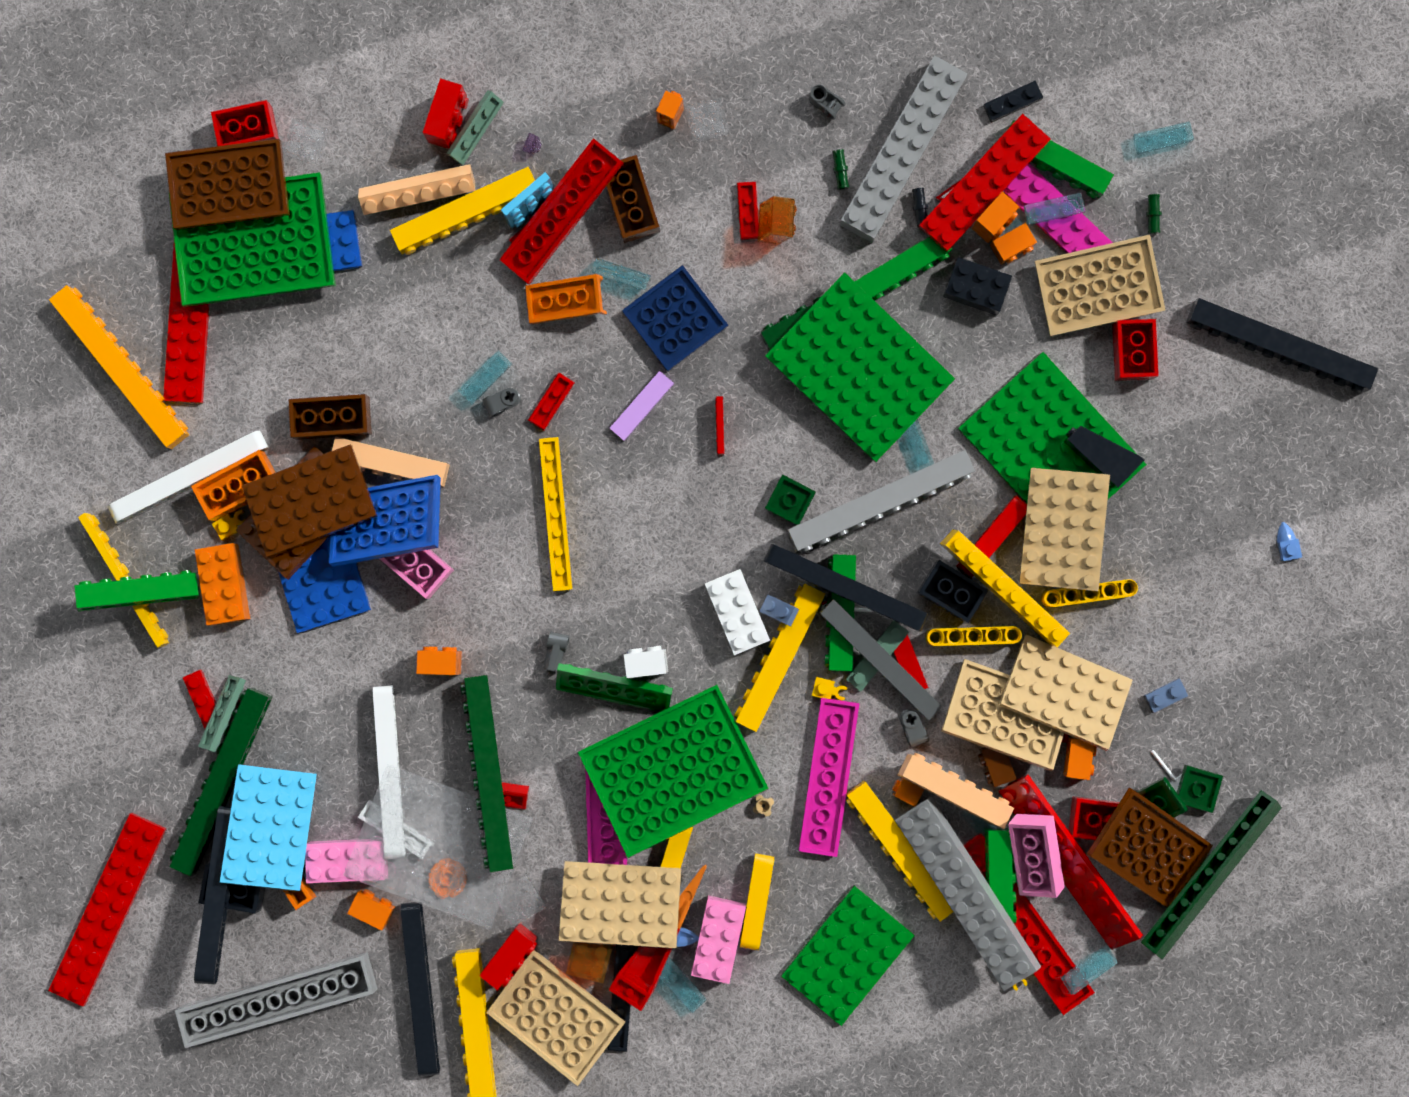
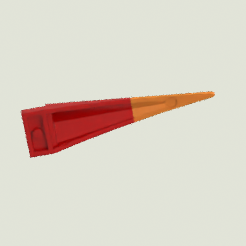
(642, 971)

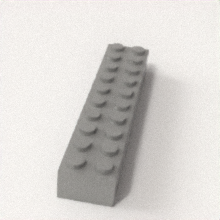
(903, 149)
(882, 500)
(968, 894)
(276, 999)

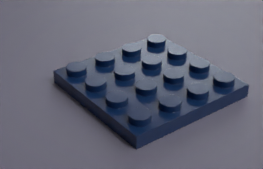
(675, 318)

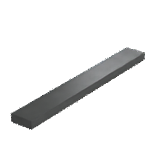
(880, 659)

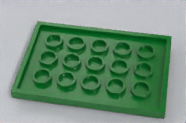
(847, 955)

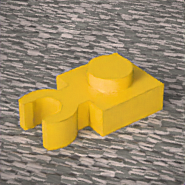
(227, 525)
(825, 689)

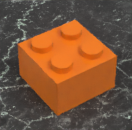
(995, 217)
(438, 662)

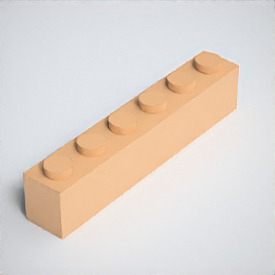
(416, 189)
(393, 462)
(955, 790)

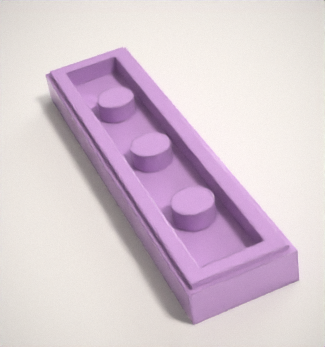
(641, 406)

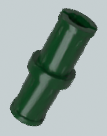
(840, 169)
(1153, 214)

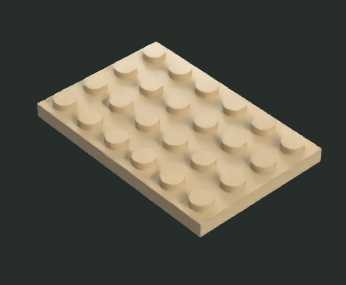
(1100, 285)
(1064, 529)
(1066, 692)
(979, 718)
(620, 904)
(555, 1017)

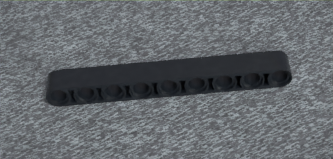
(846, 587)
(214, 909)
(420, 989)

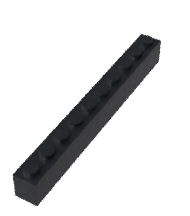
(1281, 345)

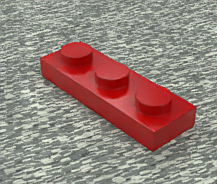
(200, 695)

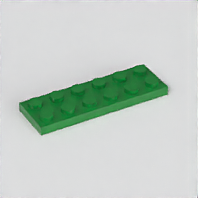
(613, 688)

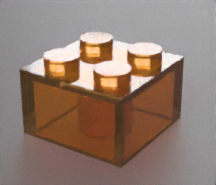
(776, 220)
(589, 960)

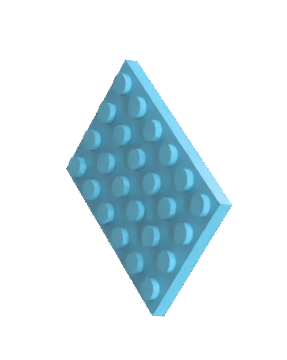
(268, 828)

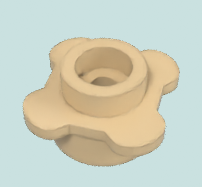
(763, 810)

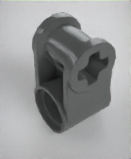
(827, 102)
(498, 403)
(915, 731)

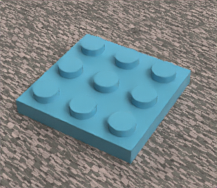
(528, 201)

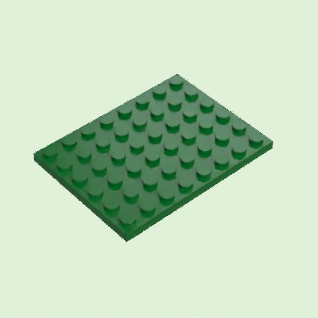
(259, 254)
(860, 367)
(1029, 423)
(672, 771)

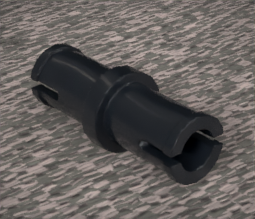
(920, 205)

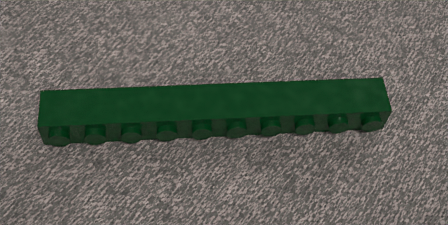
(487, 774)
(221, 781)
(1211, 874)

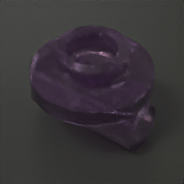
(532, 144)

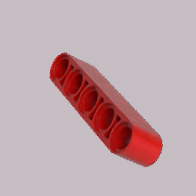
(999, 530)

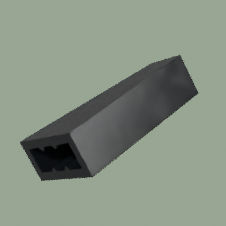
(1103, 455)

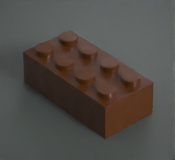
(632, 201)
(330, 417)

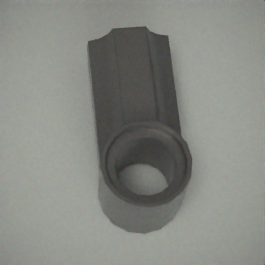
(556, 645)

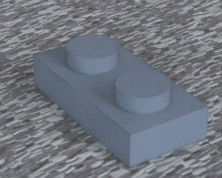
(779, 610)
(1165, 695)

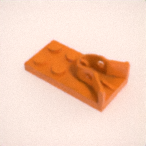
(564, 299)

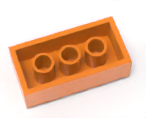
(223, 491)
(222, 584)

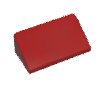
(515, 795)

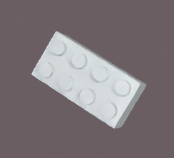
(737, 612)
(645, 663)

